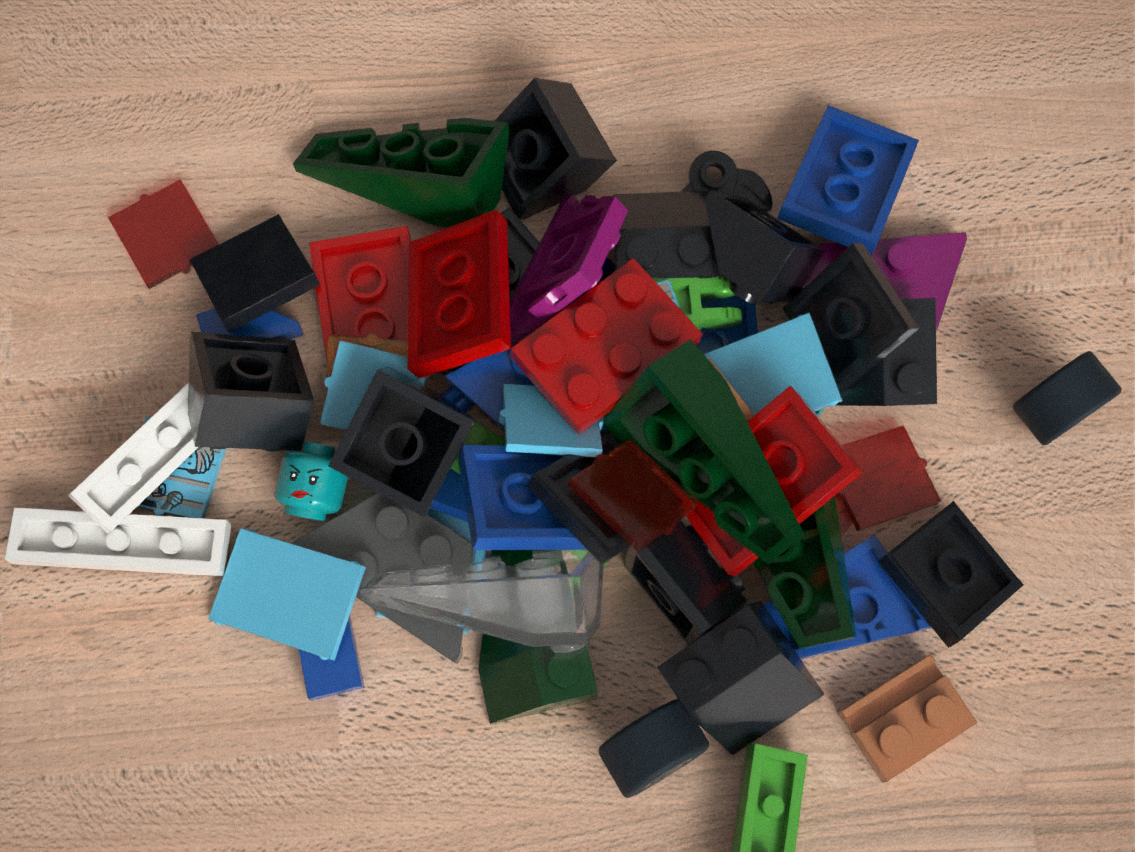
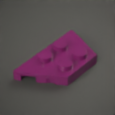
(566, 260)
(911, 265)

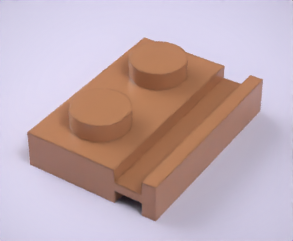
(907, 718)

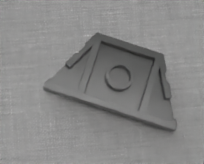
(392, 539)

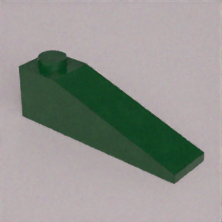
(427, 174)
(698, 435)
(812, 582)
(530, 679)

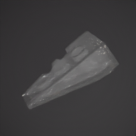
(531, 603)

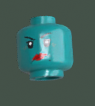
(308, 483)

